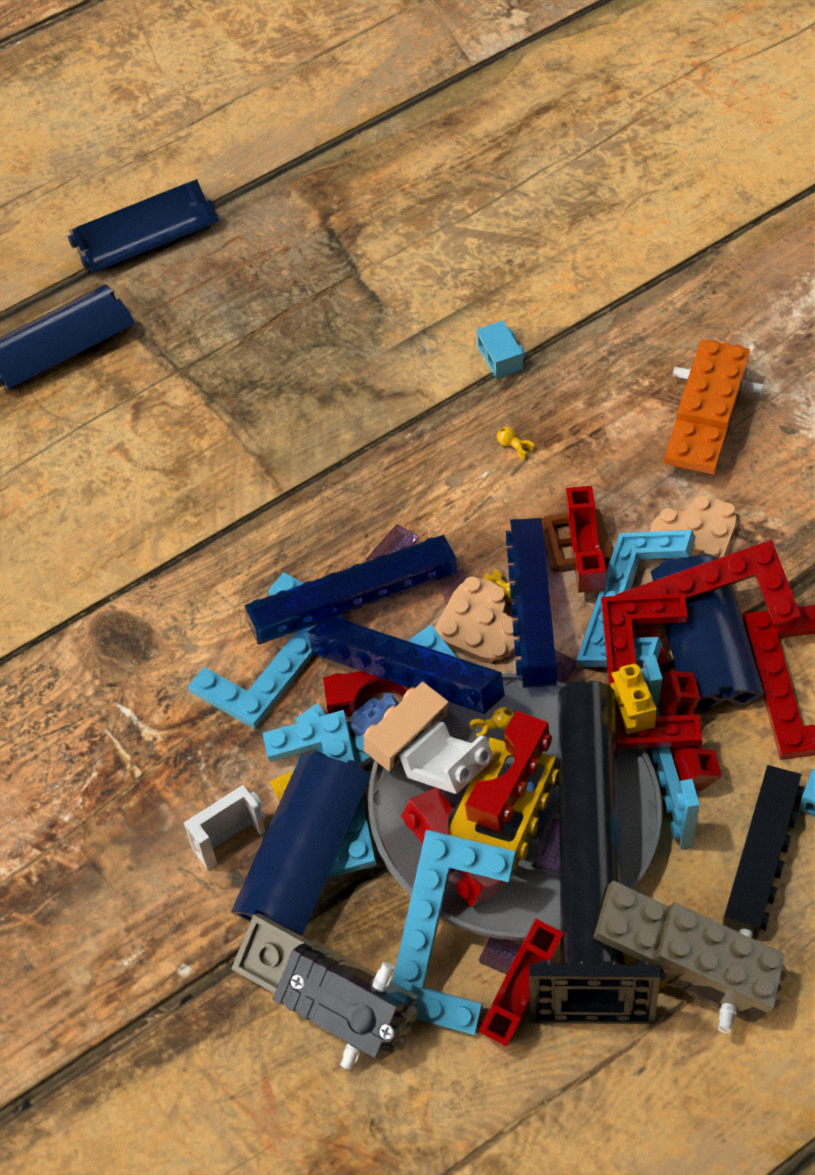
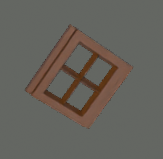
(553, 547)

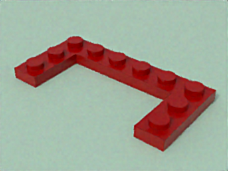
(756, 561)
(618, 617)
(790, 735)

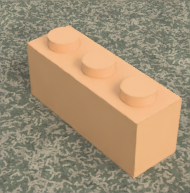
(404, 724)

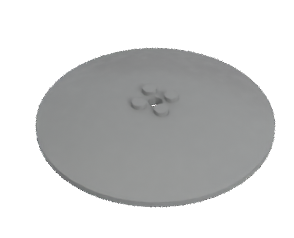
(530, 890)

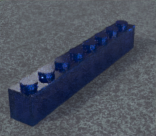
(350, 589)
(532, 603)
(407, 663)

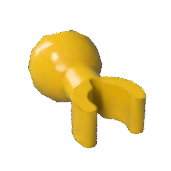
(507, 436)
(496, 578)
(500, 719)

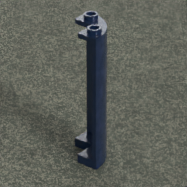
(142, 226)
(61, 335)
(712, 643)
(302, 841)

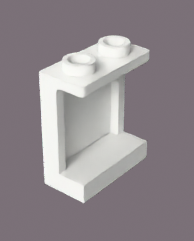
(445, 760)
(222, 822)

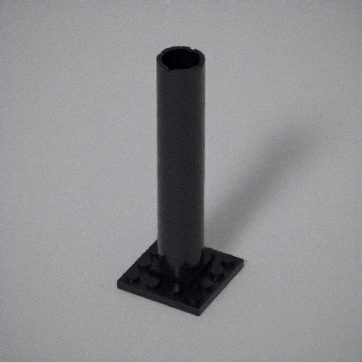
(592, 976)

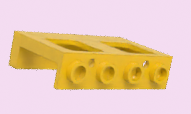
(528, 806)

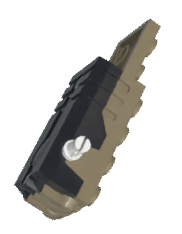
(695, 953)
(328, 989)

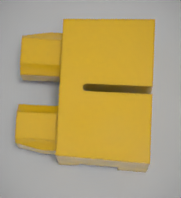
(633, 699)

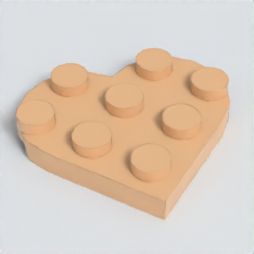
(708, 519)
(477, 622)

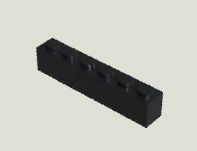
(762, 851)

